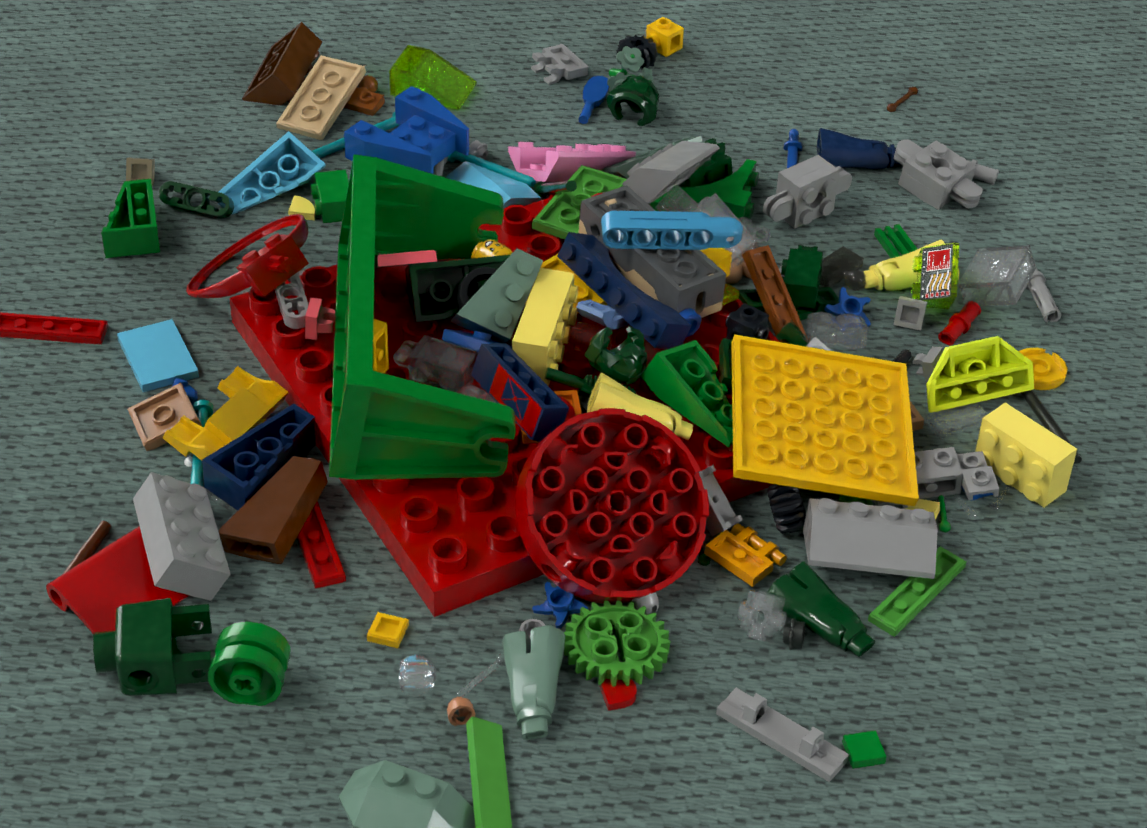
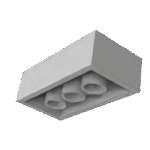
(181, 537)

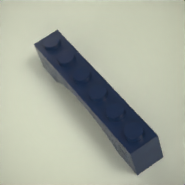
(591, 262)

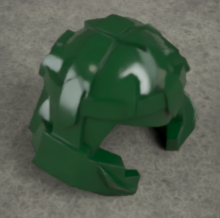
(639, 96)
(621, 363)

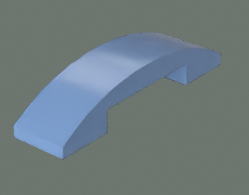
(601, 314)

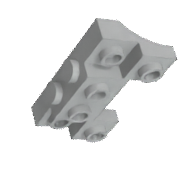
(944, 472)

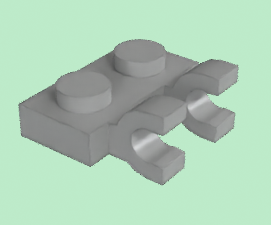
(560, 63)

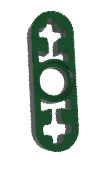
(188, 191)

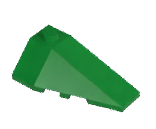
(688, 383)

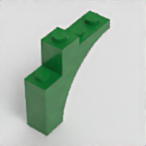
(732, 190)

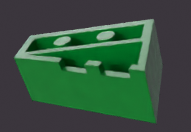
(133, 222)

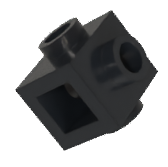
(747, 322)

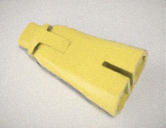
(895, 272)
(611, 394)

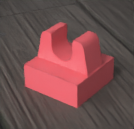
(318, 319)

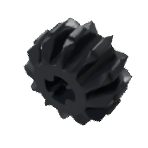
(646, 46)
(786, 508)

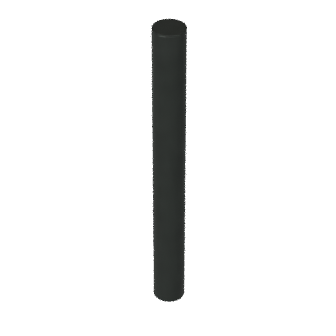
(1045, 418)

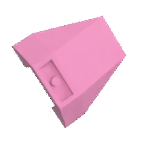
(560, 163)

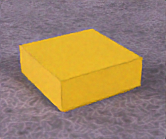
(387, 630)

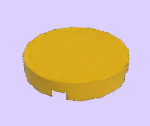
(1049, 375)

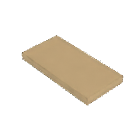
(321, 97)

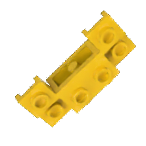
(248, 407)

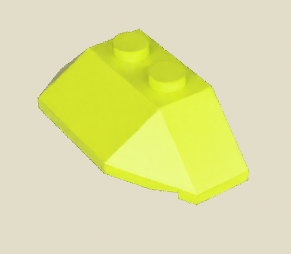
(978, 373)

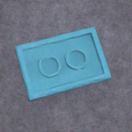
(157, 355)

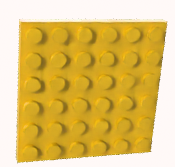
(822, 421)

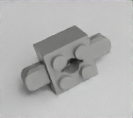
(937, 174)
(806, 191)

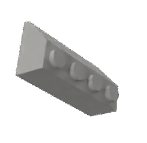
(668, 168)
(871, 538)

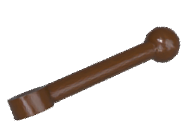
(892, 107)

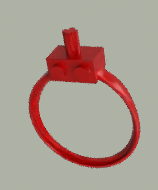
(260, 269)

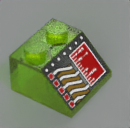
(936, 275)

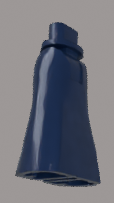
(854, 152)

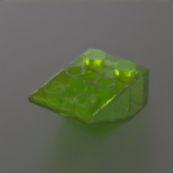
(432, 75)

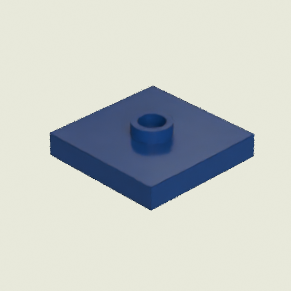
(467, 339)

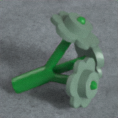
(631, 60)

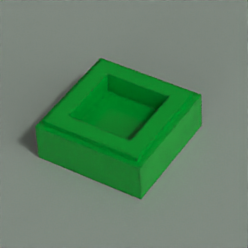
(864, 749)

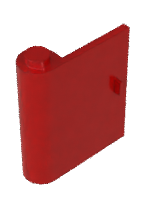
(108, 580)

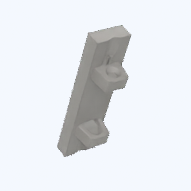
(783, 734)

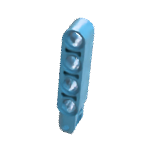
(668, 230)

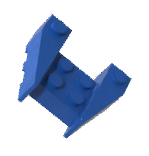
(421, 141)

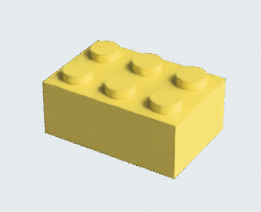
(1026, 454)

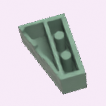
(502, 298)

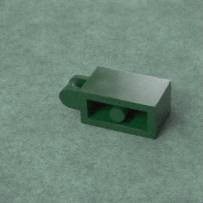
(803, 275)

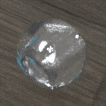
(416, 675)

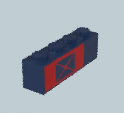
(518, 386)

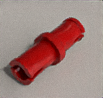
(959, 323)

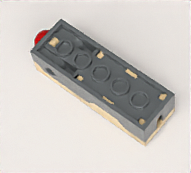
(670, 276)

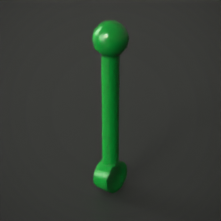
(944, 526)

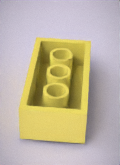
(546, 321)

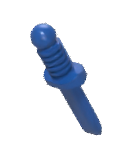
(793, 147)

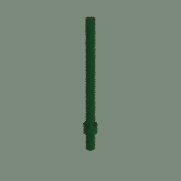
(544, 188)

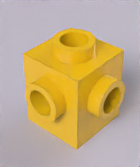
(666, 36)

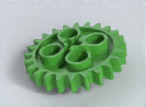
(595, 649)

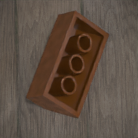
(284, 67)

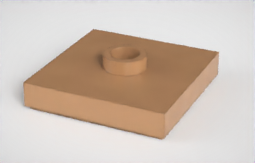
(161, 414)

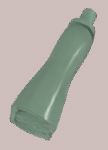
(533, 676)

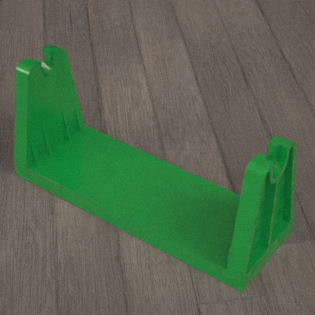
(383, 421)

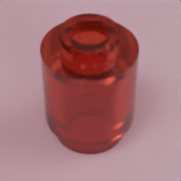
(583, 333)

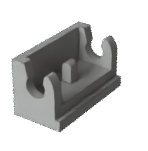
(720, 511)

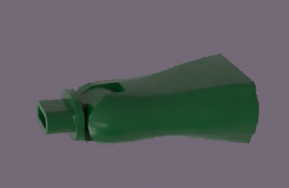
(821, 610)

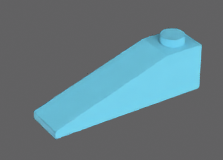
(276, 171)
(511, 190)

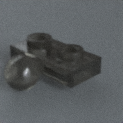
(843, 265)

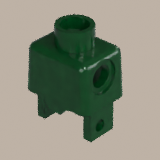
(146, 648)

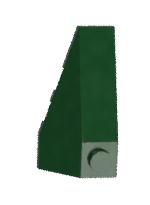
(435, 284)

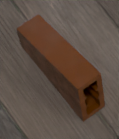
(275, 513)

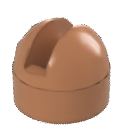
(465, 709)

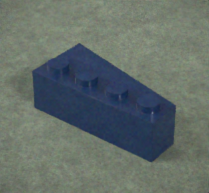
(255, 457)

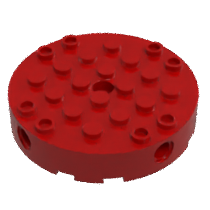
(569, 516)

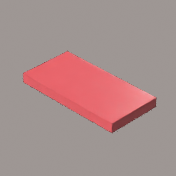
(405, 258)

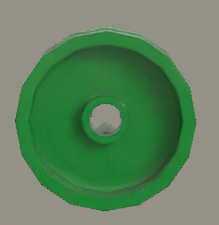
(249, 664)

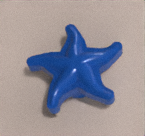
(849, 305)
(559, 604)

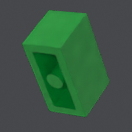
(330, 194)

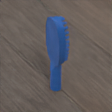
(593, 95)

